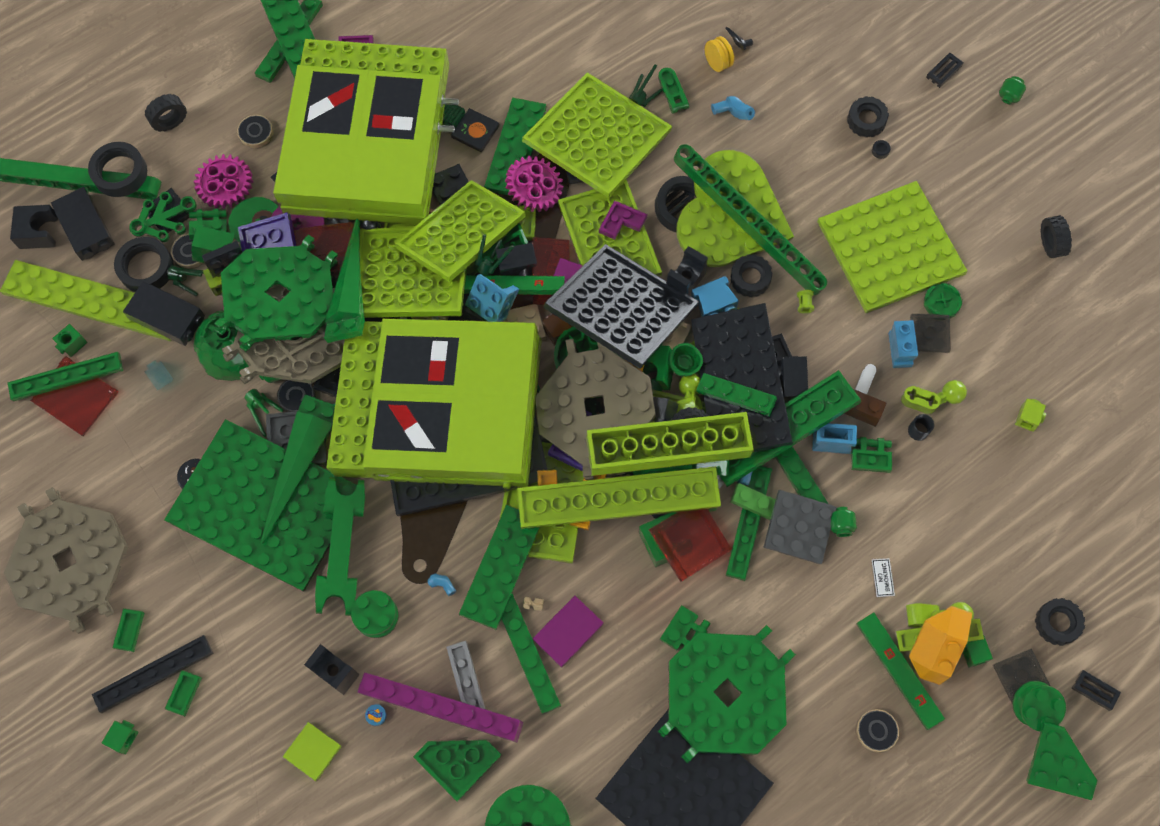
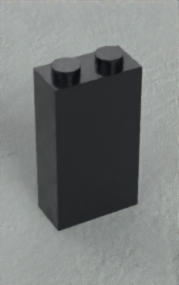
(82, 223)
(164, 313)

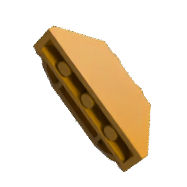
(941, 644)

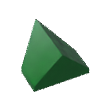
(514, 237)

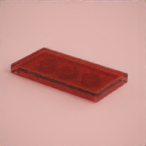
(548, 254)

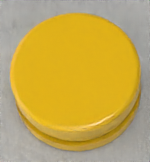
(719, 54)

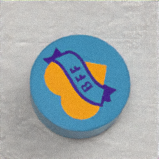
(375, 715)

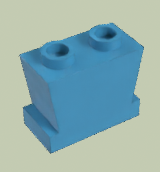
(715, 297)
(903, 344)
(835, 438)

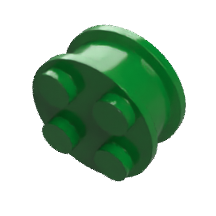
(374, 614)
(1038, 703)

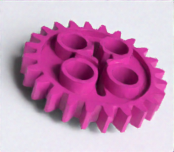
(223, 181)
(533, 184)

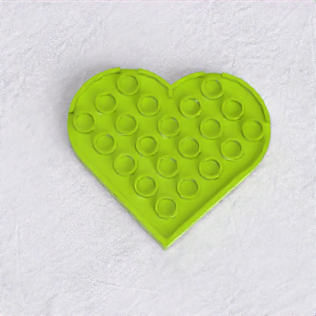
(711, 230)

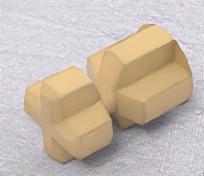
(537, 603)

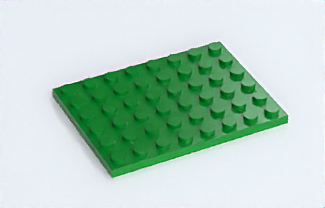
(231, 499)

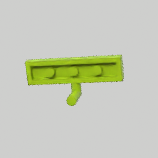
(907, 637)

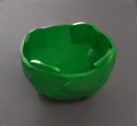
(209, 350)

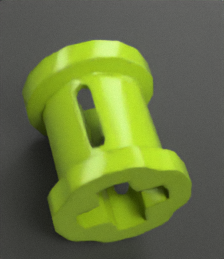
(805, 301)

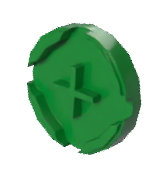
(942, 300)

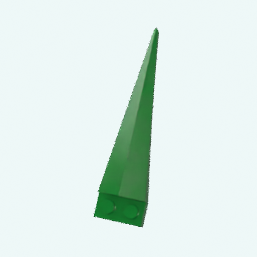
(346, 311)
(308, 434)

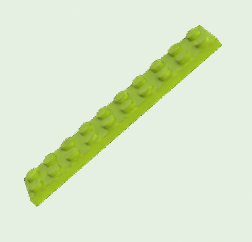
(71, 295)
(618, 497)

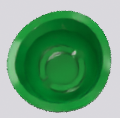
(685, 359)

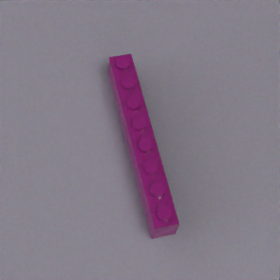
(441, 707)

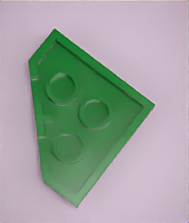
(457, 763)
(1060, 765)

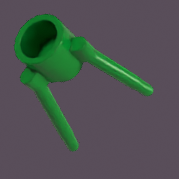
(256, 400)

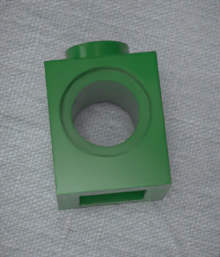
(66, 334)
(977, 653)
(120, 736)

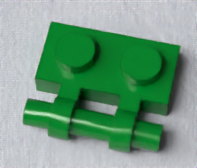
(216, 223)
(872, 460)
(680, 626)

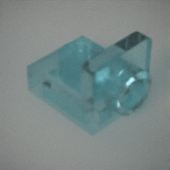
(158, 374)

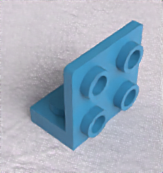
(490, 299)

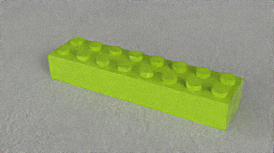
(669, 443)

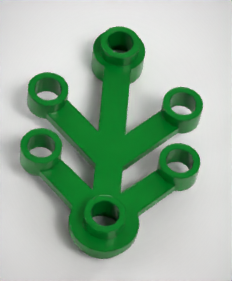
(160, 217)

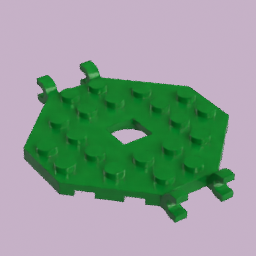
(260, 315)
(701, 714)

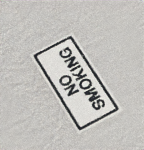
(883, 577)

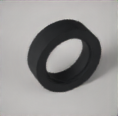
(107, 153)
(670, 185)
(134, 247)

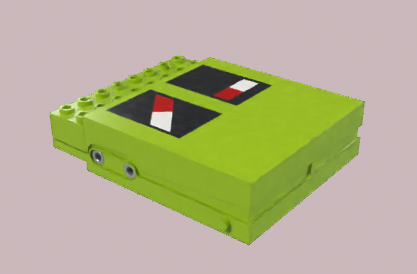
(363, 131)
(437, 402)

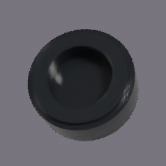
(881, 149)

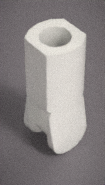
(866, 378)

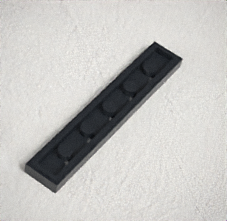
(152, 674)

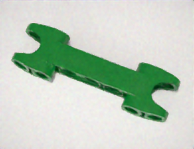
(337, 580)

